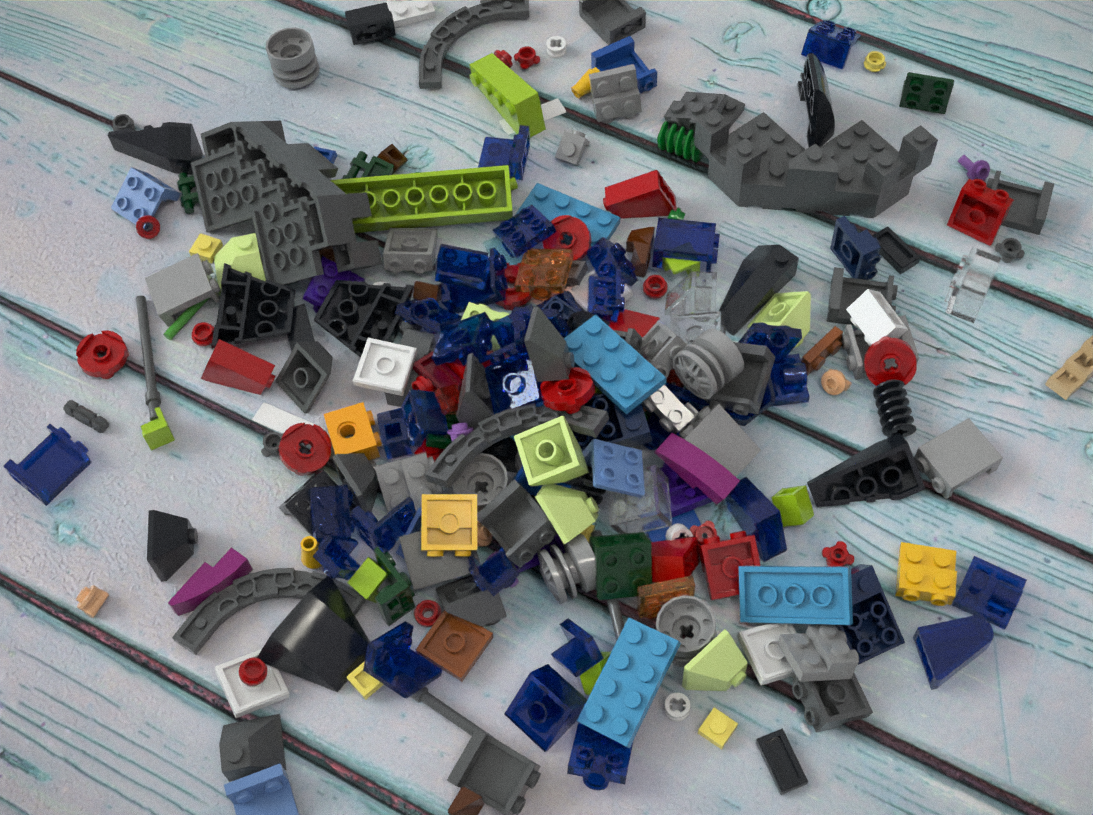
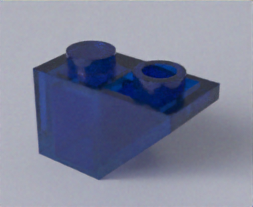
(394, 433)

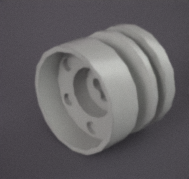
(292, 57)
(708, 363)
(482, 475)
(568, 569)
(687, 616)

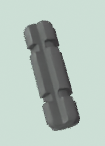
(86, 416)

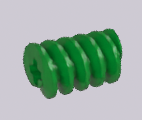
(678, 142)

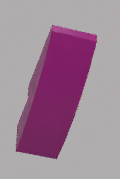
(697, 468)
(209, 580)

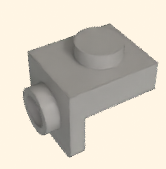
(572, 147)

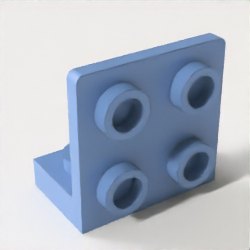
(141, 196)
(615, 467)
(263, 793)

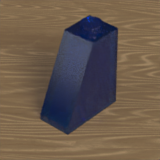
(758, 518)
(951, 646)

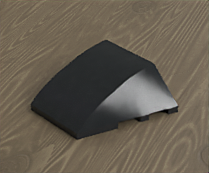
(816, 94)
(252, 308)
(362, 311)
(318, 639)

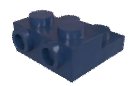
(855, 250)

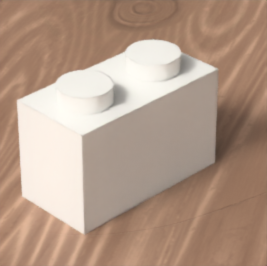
(875, 317)

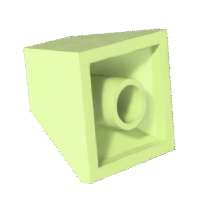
(242, 255)
(787, 310)
(550, 453)
(567, 510)
(716, 666)

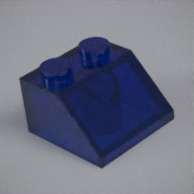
(545, 706)

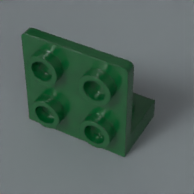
(926, 93)
(621, 564)
(394, 599)

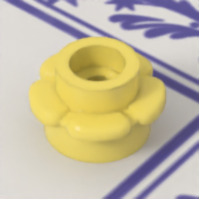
(874, 61)

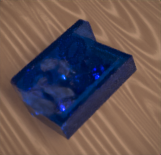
(608, 257)
(461, 266)
(605, 296)
(335, 557)
(494, 573)

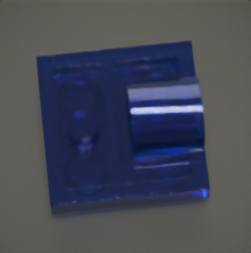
(524, 231)
(427, 314)
(777, 338)
(789, 380)
(989, 592)
(598, 759)

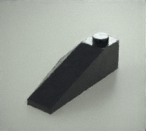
(167, 147)
(757, 280)
(873, 474)

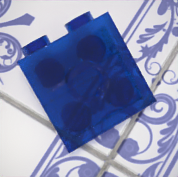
(464, 338)
(513, 382)

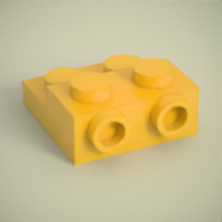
(449, 524)
(926, 574)

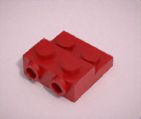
(980, 211)
(722, 559)

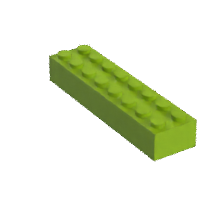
(433, 198)

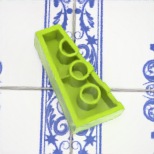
(508, 94)

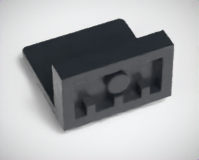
(370, 23)
(300, 502)

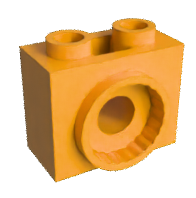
(357, 422)

